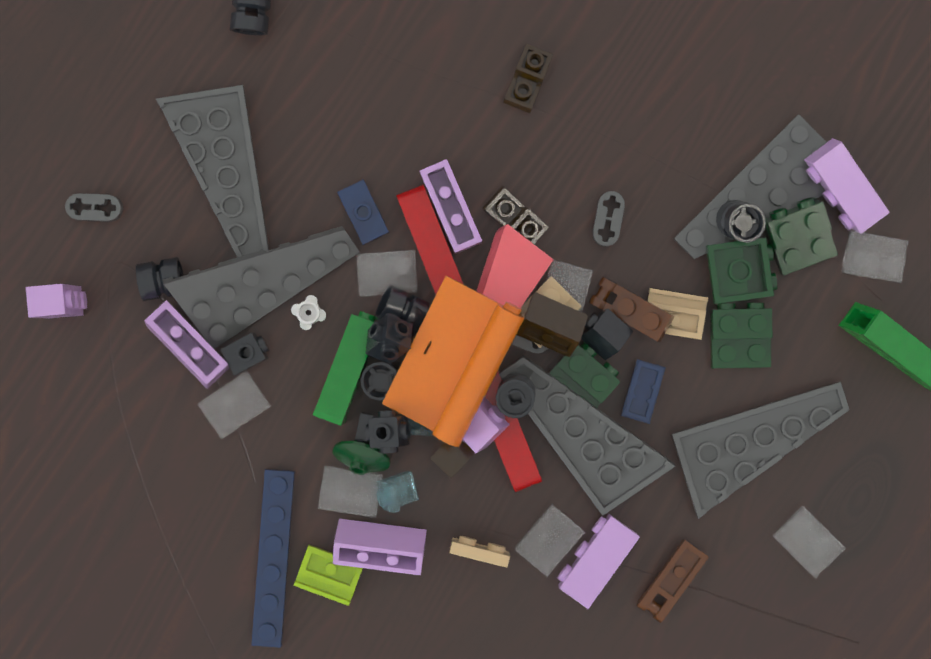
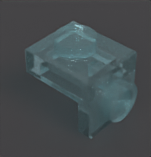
(396, 491)

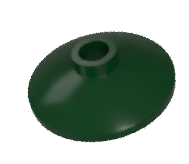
(361, 457)

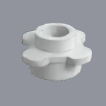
(316, 313)

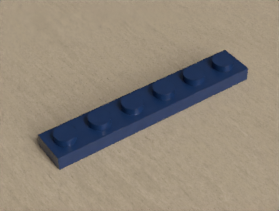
(273, 558)

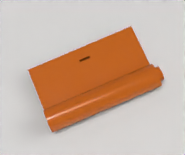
(464, 348)

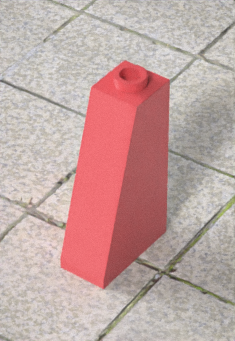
(512, 268)

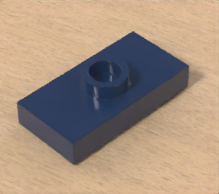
(363, 212)
(643, 391)

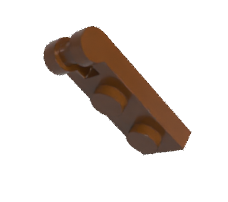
(633, 309)
(673, 580)

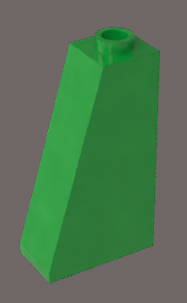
(889, 341)
(345, 371)

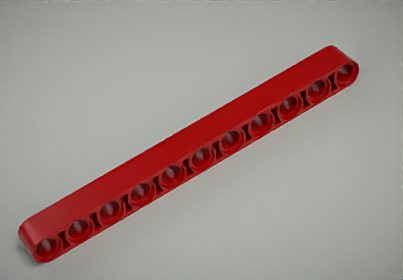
(438, 264)

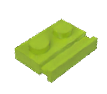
(325, 578)

